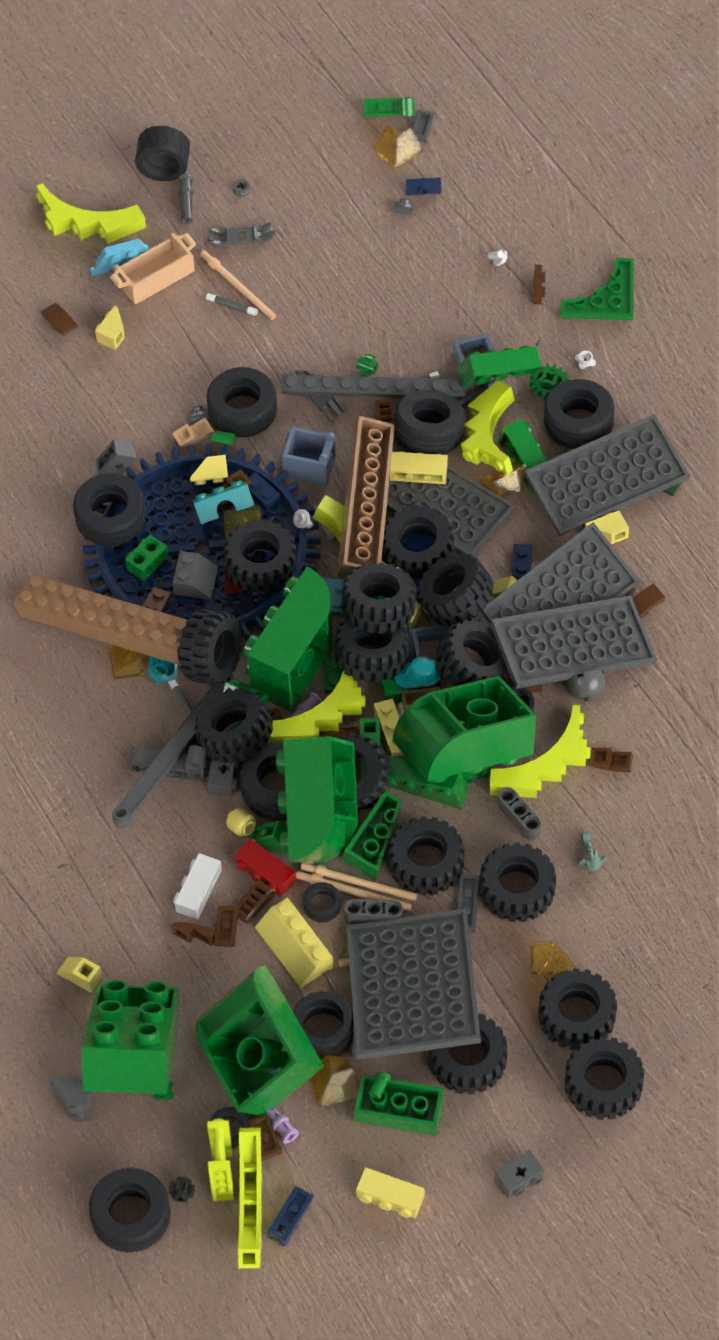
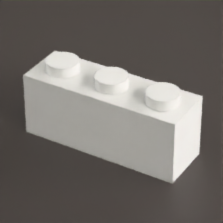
(197, 886)

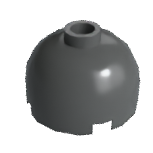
(587, 686)

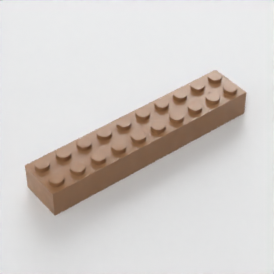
(366, 495)
(101, 618)

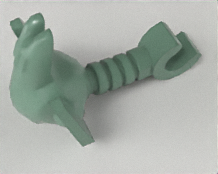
(593, 860)

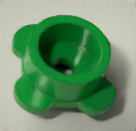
(170, 1094)

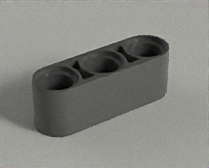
(516, 805)
(364, 907)

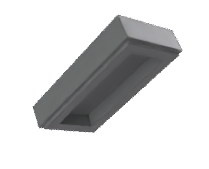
(423, 125)

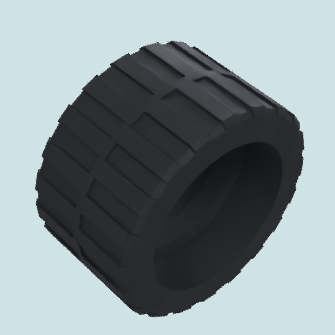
(162, 140)
(331, 1004)

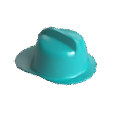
(161, 670)
(418, 673)

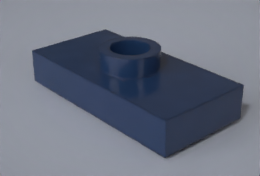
(423, 186)

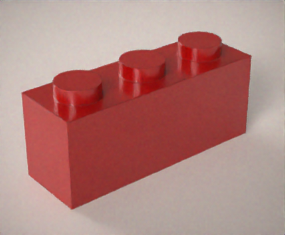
(265, 867)

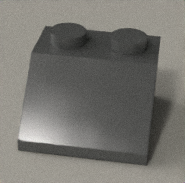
(194, 576)
(72, 1098)

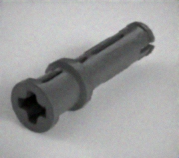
(186, 192)

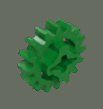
(549, 379)

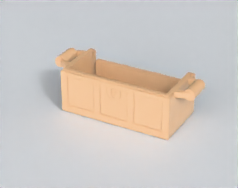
(155, 268)

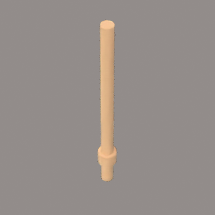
(215, 264)
(321, 870)
(347, 889)

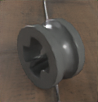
(244, 184)

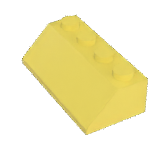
(294, 943)

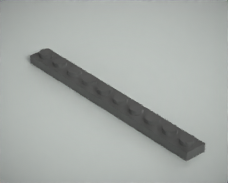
(367, 386)

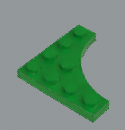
(608, 302)

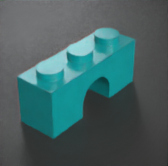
(207, 504)

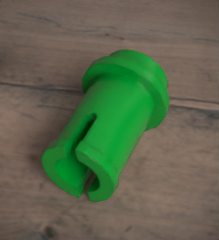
(380, 1084)

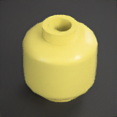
(241, 822)

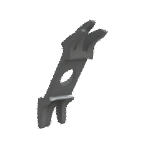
(253, 235)
(325, 400)

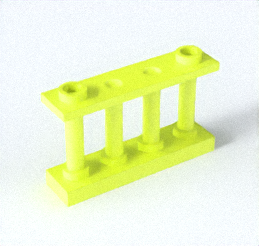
(220, 1168)

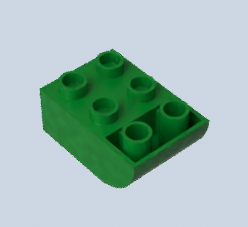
(293, 642)
(465, 729)
(317, 798)
(130, 1038)
(256, 1044)

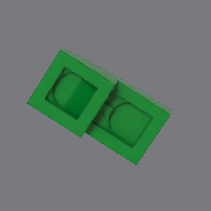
(224, 438)

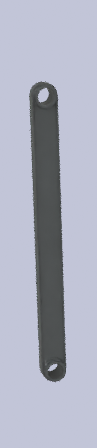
(161, 764)

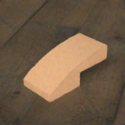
(194, 434)

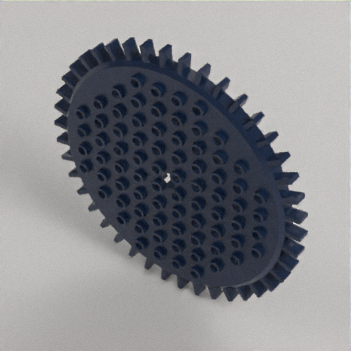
(153, 486)

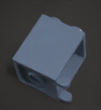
(309, 455)

